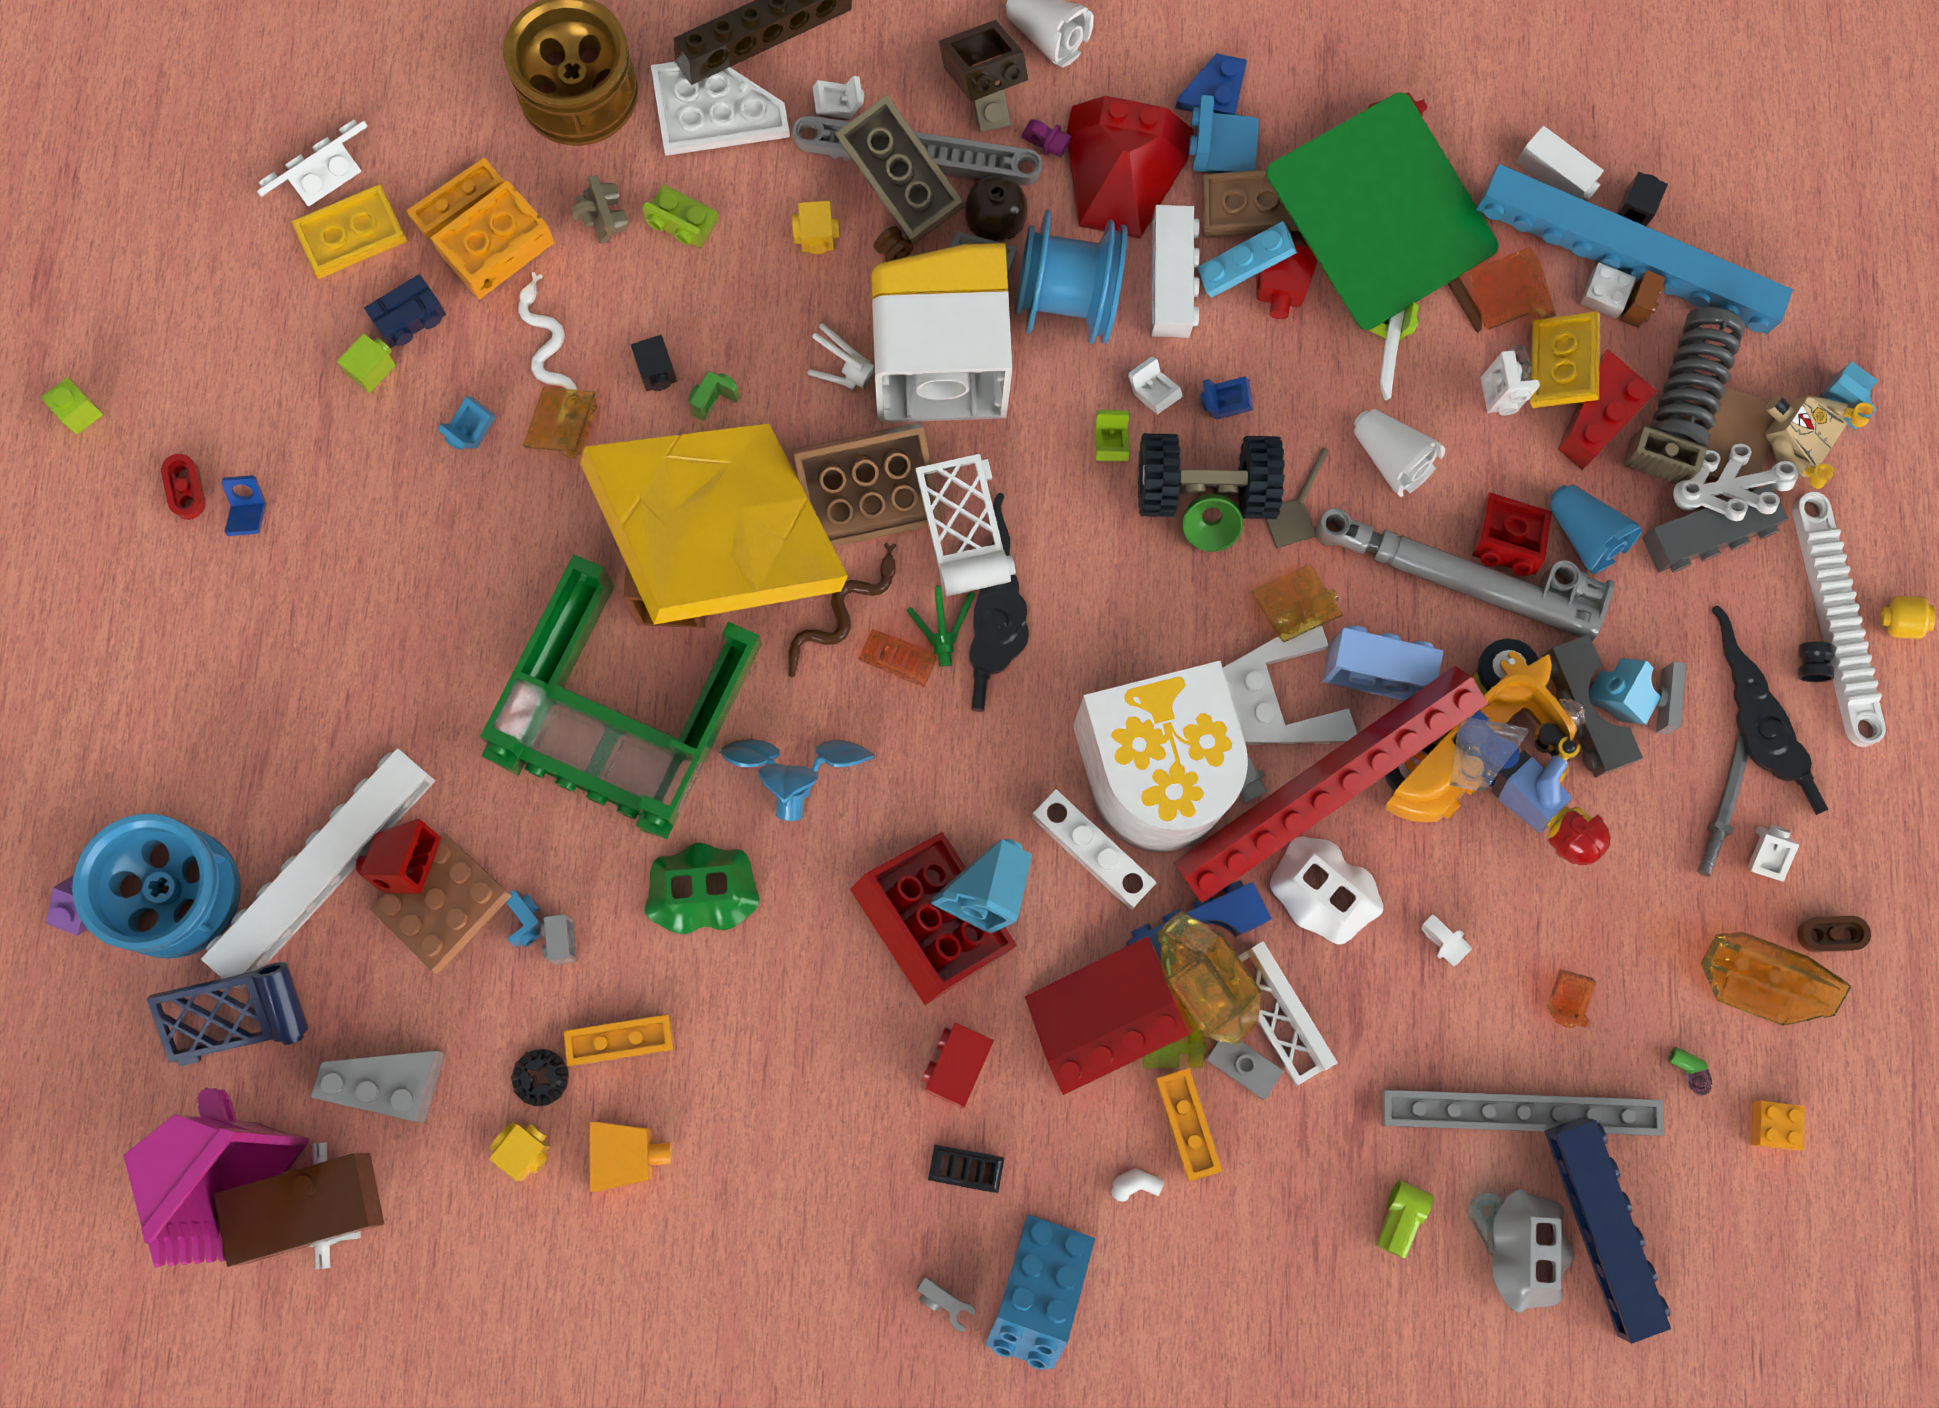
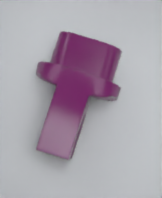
(1049, 139)

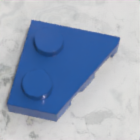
(1220, 79)

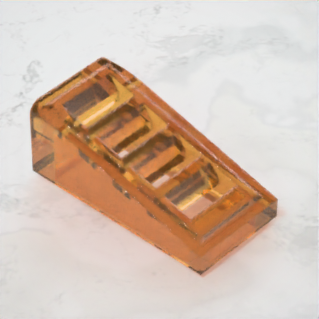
(922, 670)

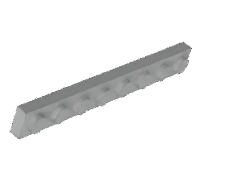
(1519, 1111)

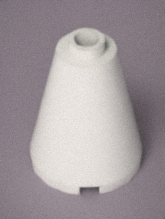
(1053, 26)
(1397, 450)

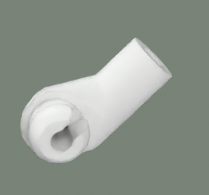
(1133, 1181)

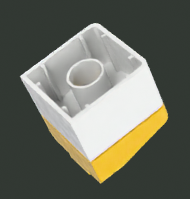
(942, 335)

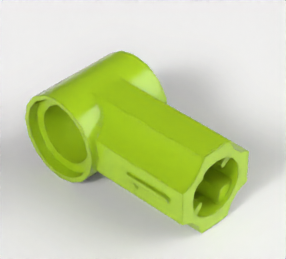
(1407, 1209)

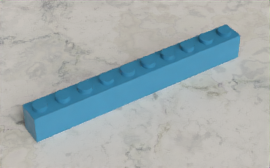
(1633, 248)

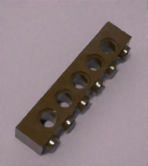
(749, 32)

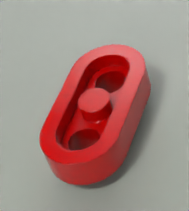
(183, 489)

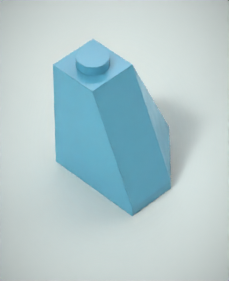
(989, 888)

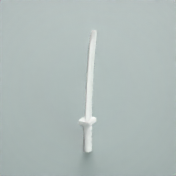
(1390, 354)

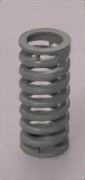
(1683, 374)

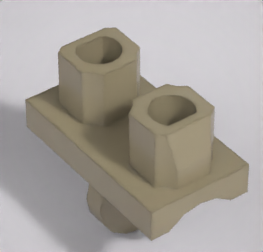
(594, 210)

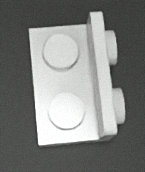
(1503, 387)

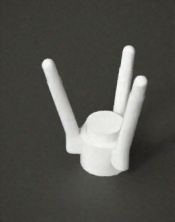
(857, 368)

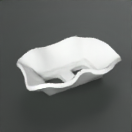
(1312, 907)

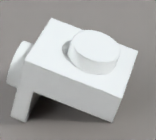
(838, 99)
(1153, 386)

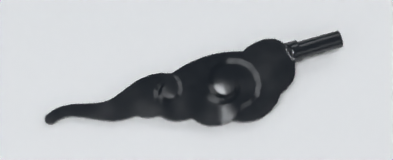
(997, 624)
(1764, 722)

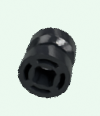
(1816, 662)

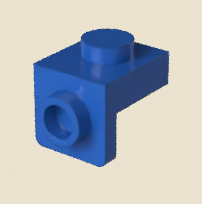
(1227, 397)

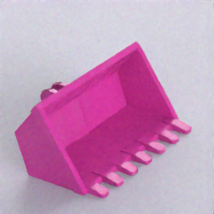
(188, 1162)

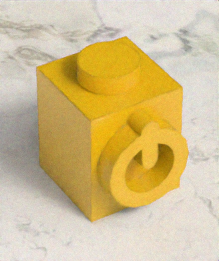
(815, 227)
(520, 1150)

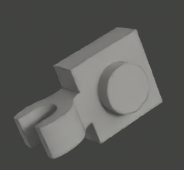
(936, 1296)

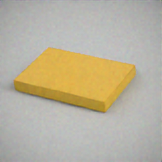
(349, 231)
(1566, 359)

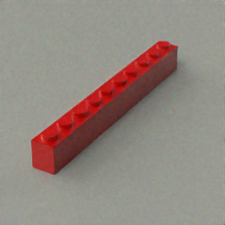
(1330, 782)

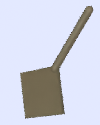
(1293, 521)

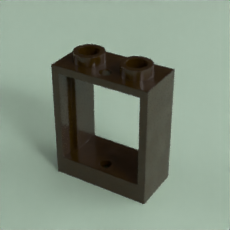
(977, 46)

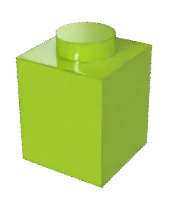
(367, 362)
(72, 406)

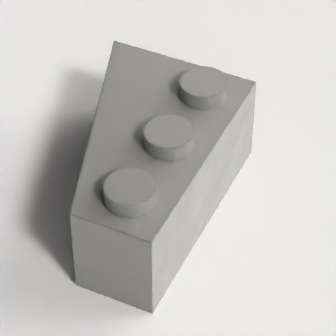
(382, 1084)

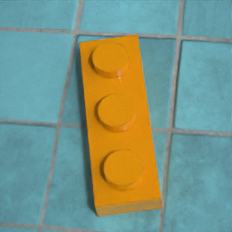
(454, 197)
(618, 1040)
(1188, 1125)

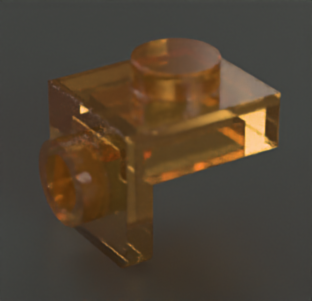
(1571, 999)

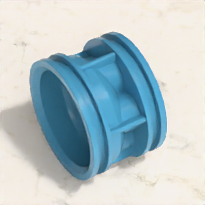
(126, 850)

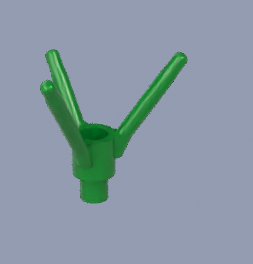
(943, 640)

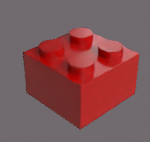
(958, 1064)

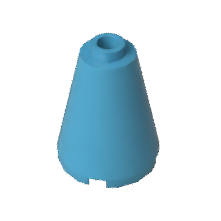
(1593, 527)

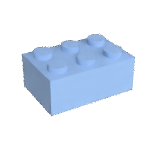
(1380, 663)

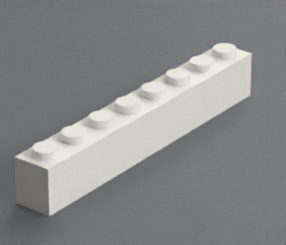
(318, 868)

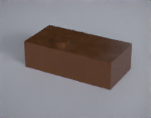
(298, 1209)

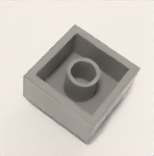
(559, 938)

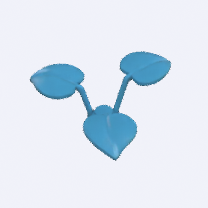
(790, 782)

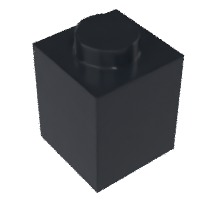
(1642, 198)
(654, 363)

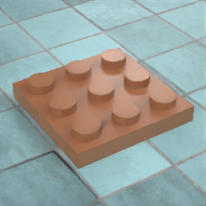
(448, 911)

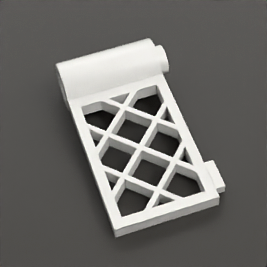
(975, 567)

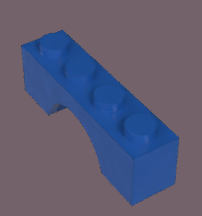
(1236, 911)

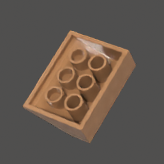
(867, 483)

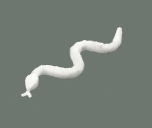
(527, 297)

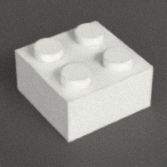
(1607, 290)

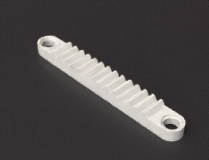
(1839, 619)

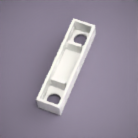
(1093, 850)

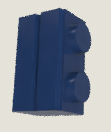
(405, 311)

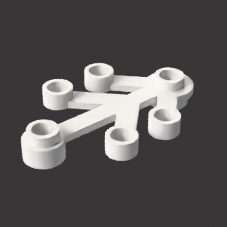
(1694, 493)

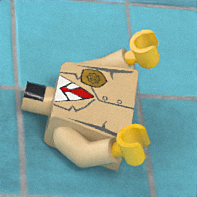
(1807, 431)

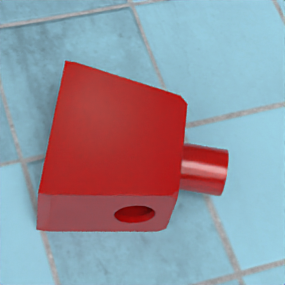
(1286, 282)
(400, 858)

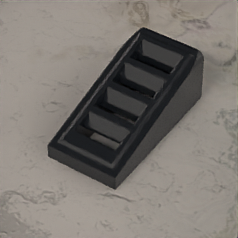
(995, 1175)

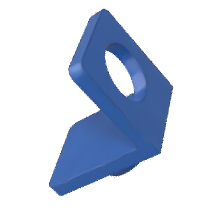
(245, 512)

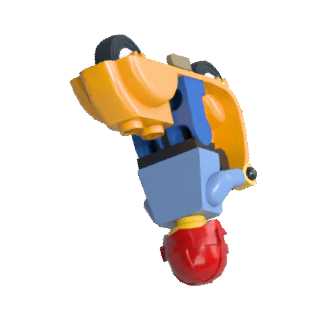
(1513, 683)

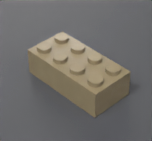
(899, 169)

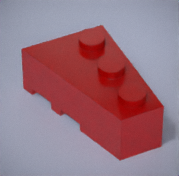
(1598, 421)

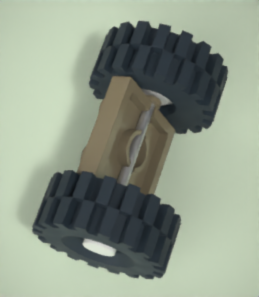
(1257, 478)

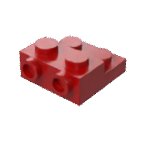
(1512, 535)

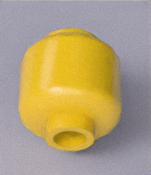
(1908, 617)

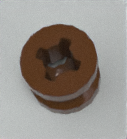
(893, 244)

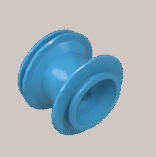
(1073, 277)

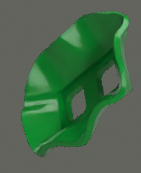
(701, 909)

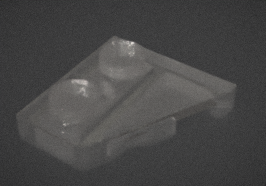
(1483, 751)

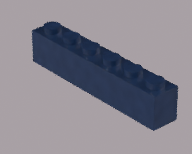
(1608, 1229)

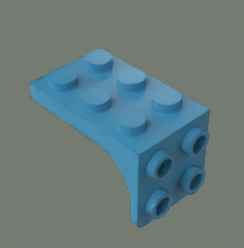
(1041, 1293)

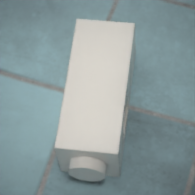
(1560, 165)

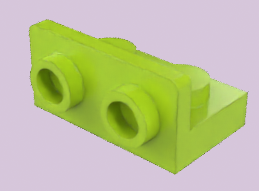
(680, 216)

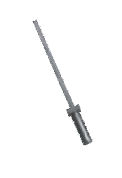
(1720, 827)

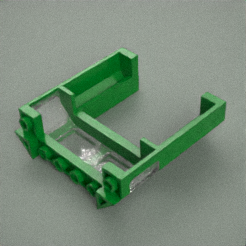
(593, 745)

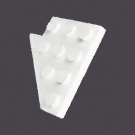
(714, 111)

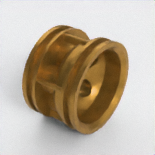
(577, 109)

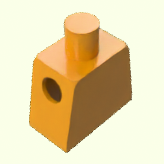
(623, 1155)

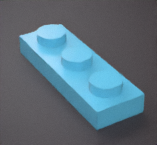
(1247, 259)

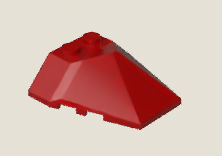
(1124, 160)

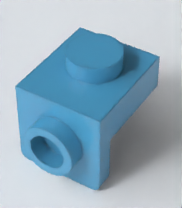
(468, 425)
(525, 909)

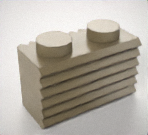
(1664, 455)

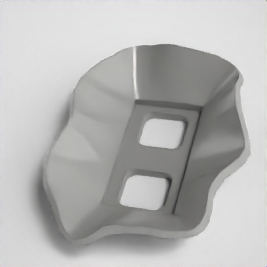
(1518, 1251)

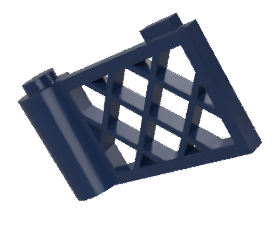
(274, 1005)

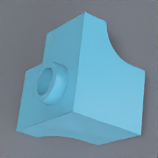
(1851, 386)
(1626, 691)

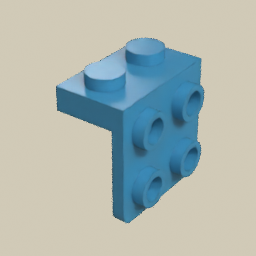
(1222, 140)

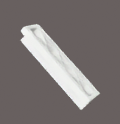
(1295, 1015)

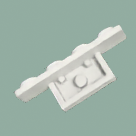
(321, 171)

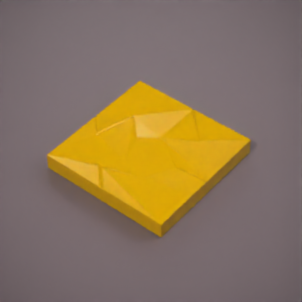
(712, 522)

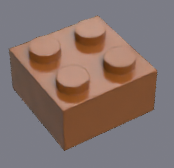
(1643, 299)

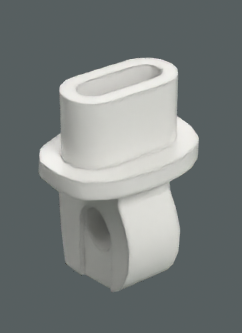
(1451, 944)

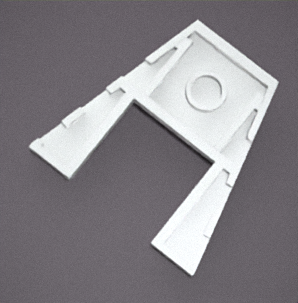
(1258, 705)

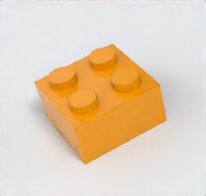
(1778, 1125)

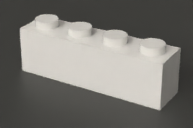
(1173, 271)

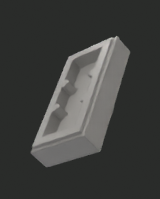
(1672, 696)
(1245, 1067)

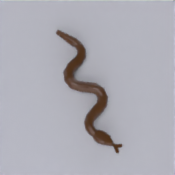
(887, 572)

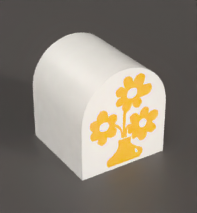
(1163, 756)

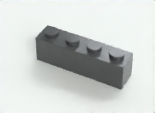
(1706, 533)

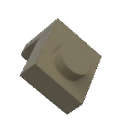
(992, 111)

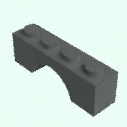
(1604, 744)

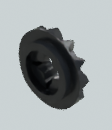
(543, 1093)

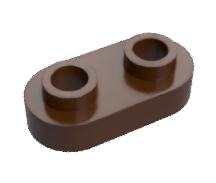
(1831, 934)

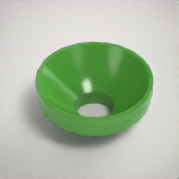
(1216, 534)

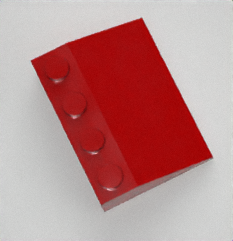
(926, 942)
(1107, 1015)

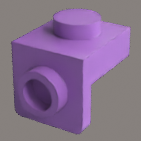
(62, 910)

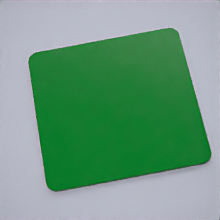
(1382, 210)

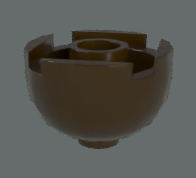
(996, 208)

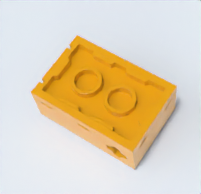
(493, 239)

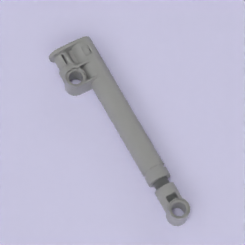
(1572, 607)

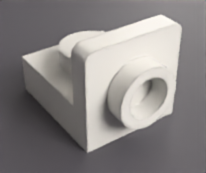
(1773, 852)

